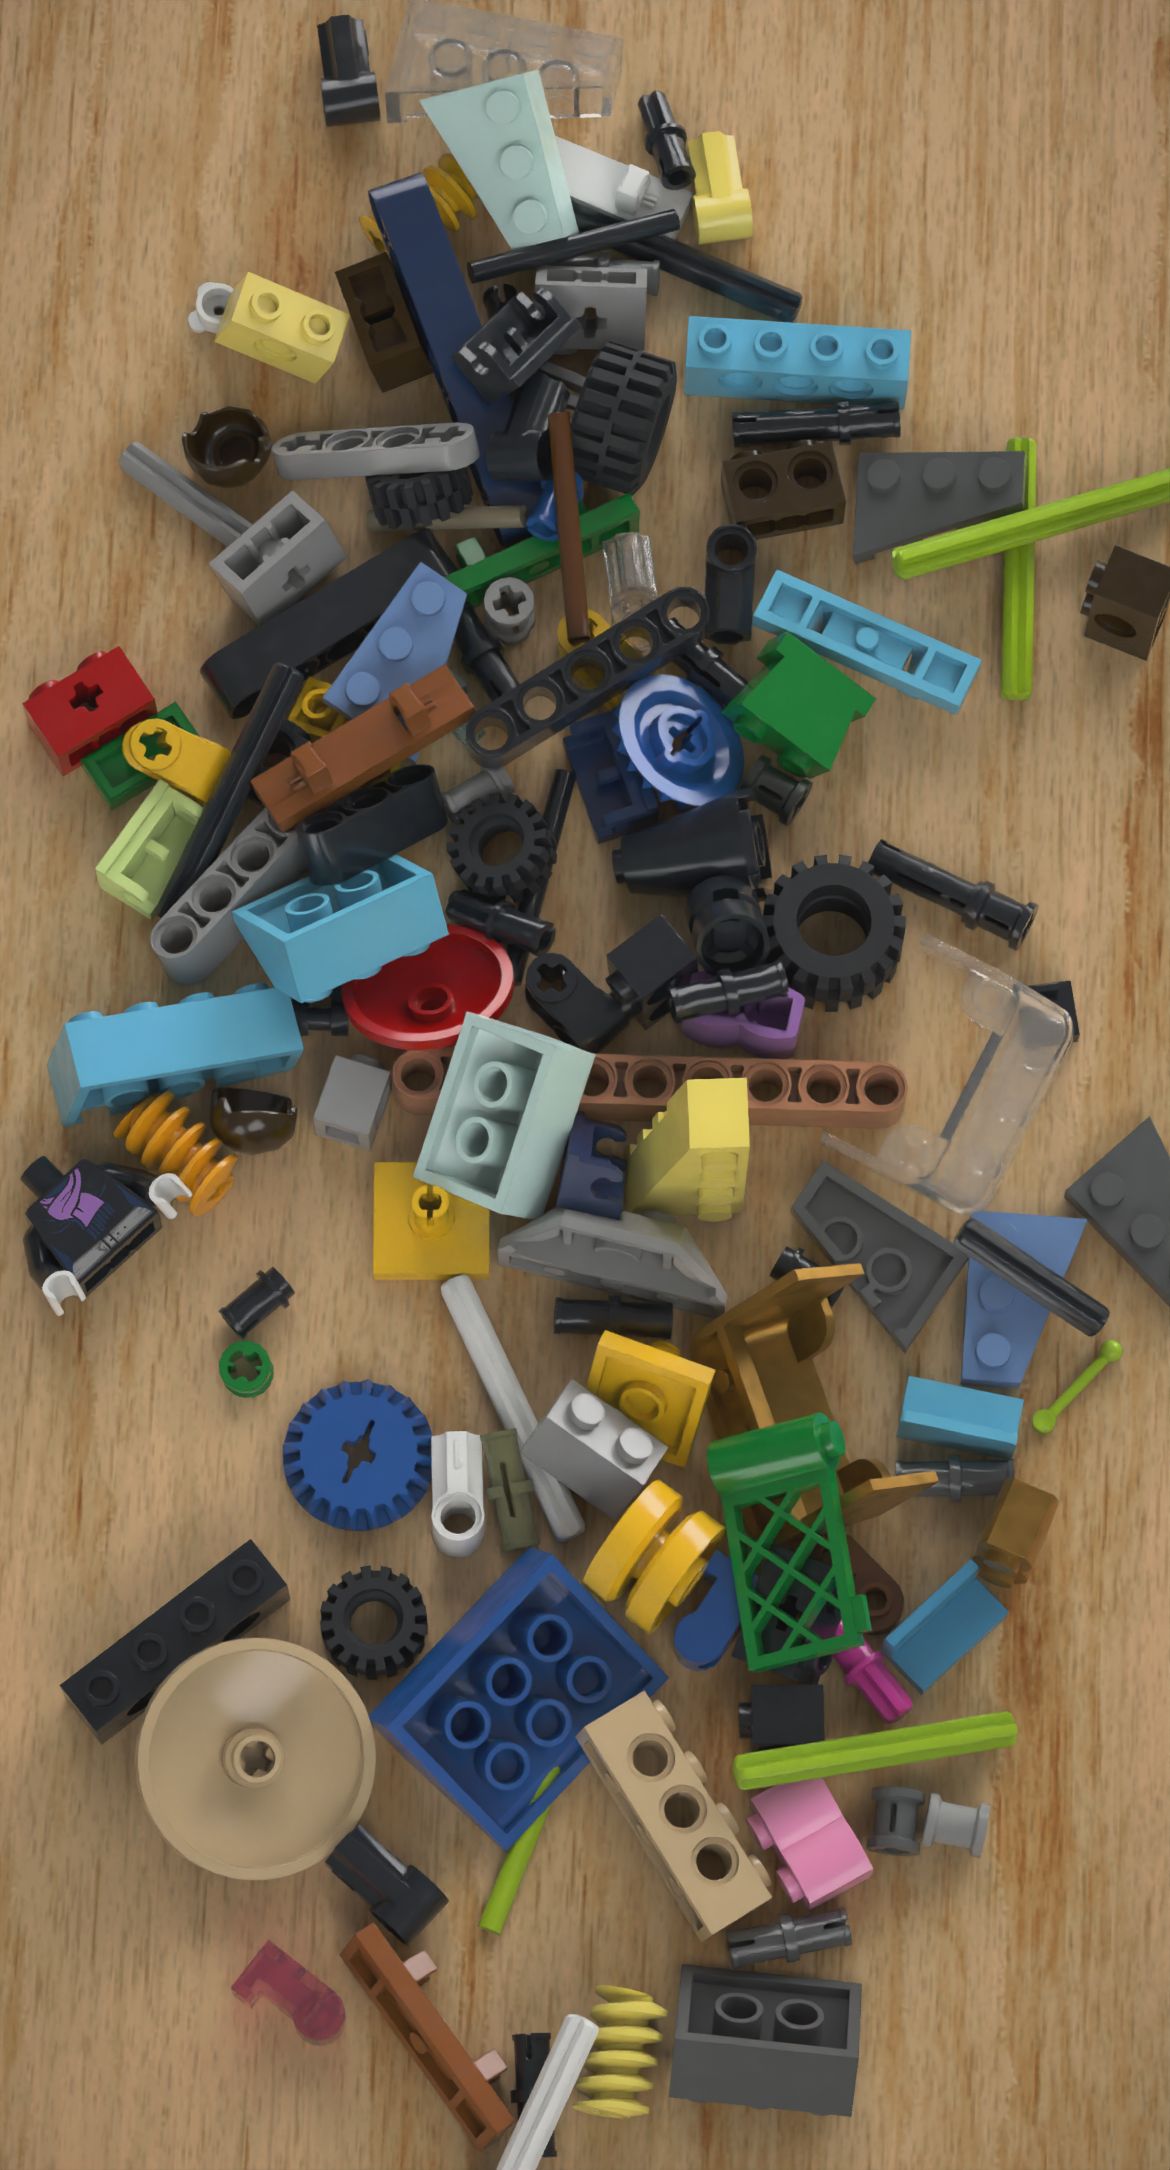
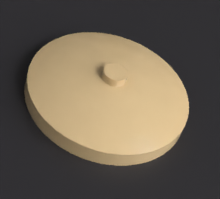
(255, 1758)

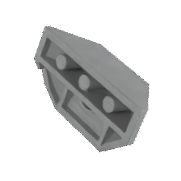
(630, 1257)

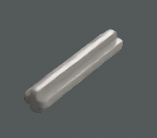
(182, 493)

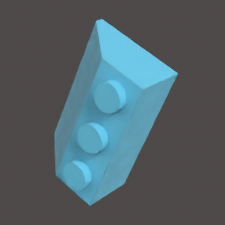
(344, 931)

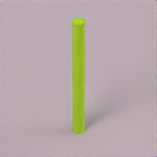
(514, 1869)

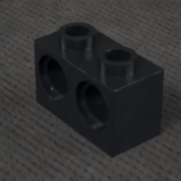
(645, 968)

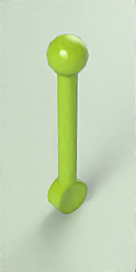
(1044, 1420)

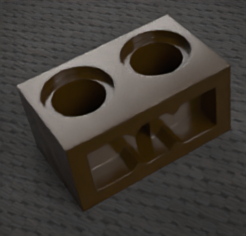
(383, 322)
(787, 505)

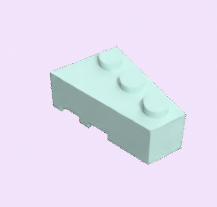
(509, 155)

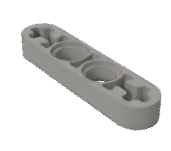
(376, 451)

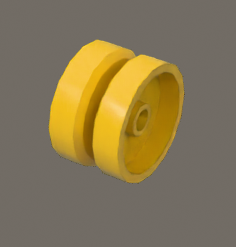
(647, 1552)

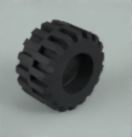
(622, 417)
(841, 890)

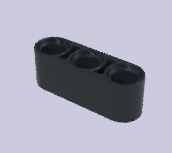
(371, 824)

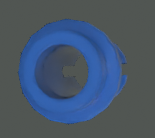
(543, 520)

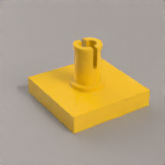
(425, 1230)
(653, 1390)

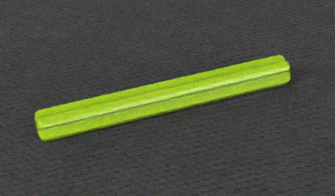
(1019, 597)
(874, 1750)

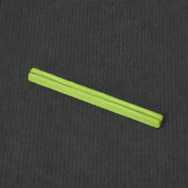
(1031, 525)

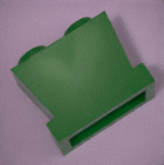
(798, 706)

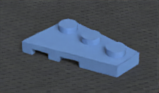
(402, 646)

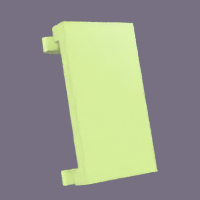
(149, 849)

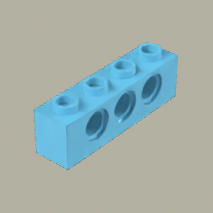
(796, 361)

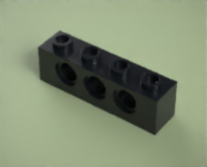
(210, 1611)

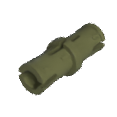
(499, 1450)

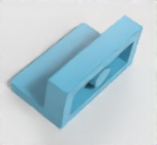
(960, 1418)

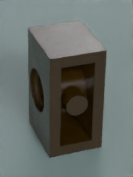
(1127, 602)

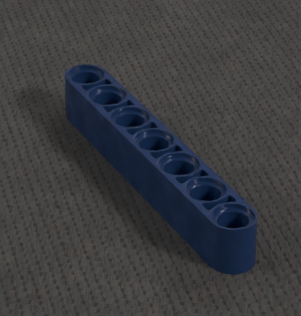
(444, 323)

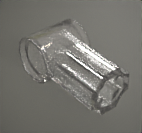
(629, 577)

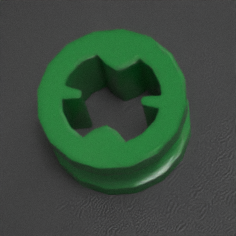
(241, 1386)

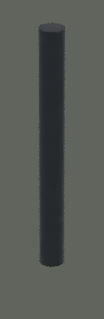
(573, 246)
(554, 815)

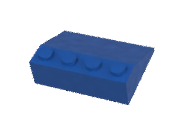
(511, 1694)

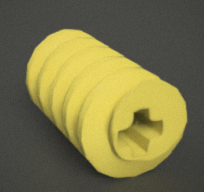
(620, 2053)

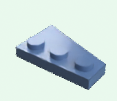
(1000, 1319)

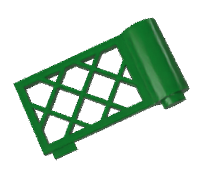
(774, 1465)

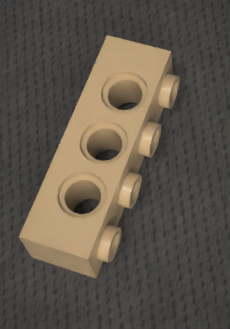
(674, 1850)

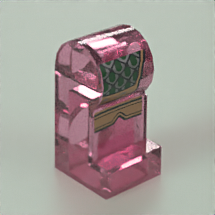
(295, 1992)

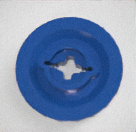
(710, 752)
(375, 1491)

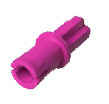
(873, 1680)

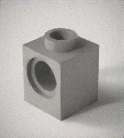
(353, 1101)

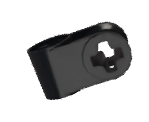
(580, 1012)

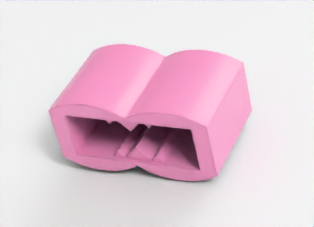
(810, 1840)

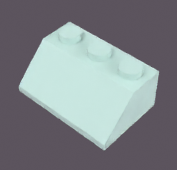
(503, 1116)

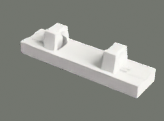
(618, 187)

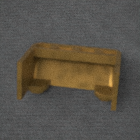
(769, 1377)

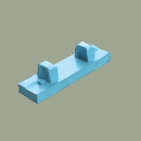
(867, 642)

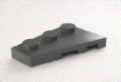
(1130, 1204)

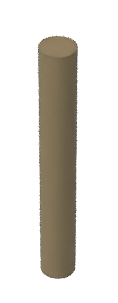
(470, 518)

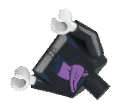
(90, 1222)

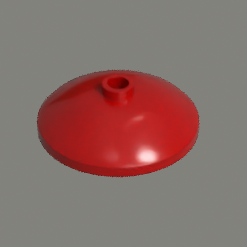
(425, 996)

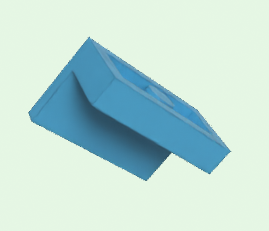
(943, 1629)

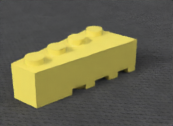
(693, 1153)

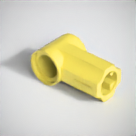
(720, 203)

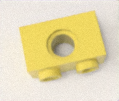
(282, 328)

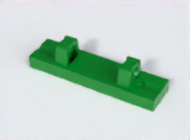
(537, 557)

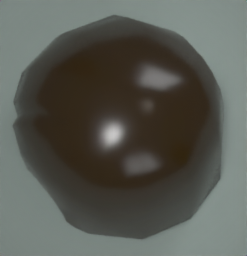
(228, 447)
(252, 1119)

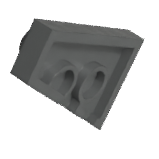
(930, 493)
(902, 1259)

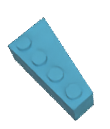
(171, 1048)

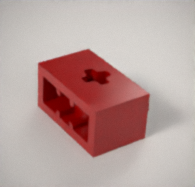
(73, 731)

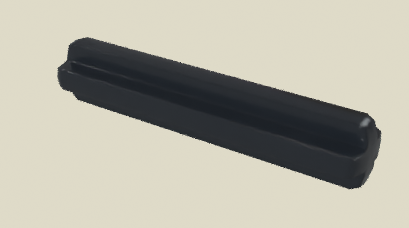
(1031, 1277)

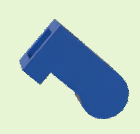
(707, 1634)

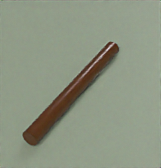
(568, 525)

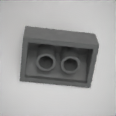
(766, 2040)

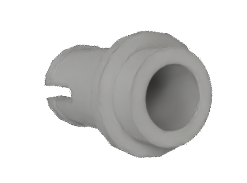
(480, 785)

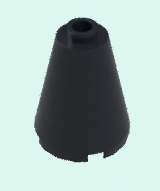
(697, 846)

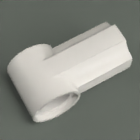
(457, 1490)

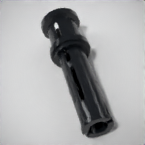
(976, 904)

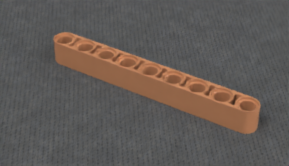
(624, 1071)

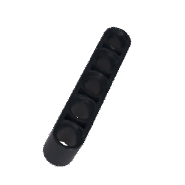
(320, 626)
(601, 653)

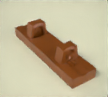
(363, 748)
(426, 2036)

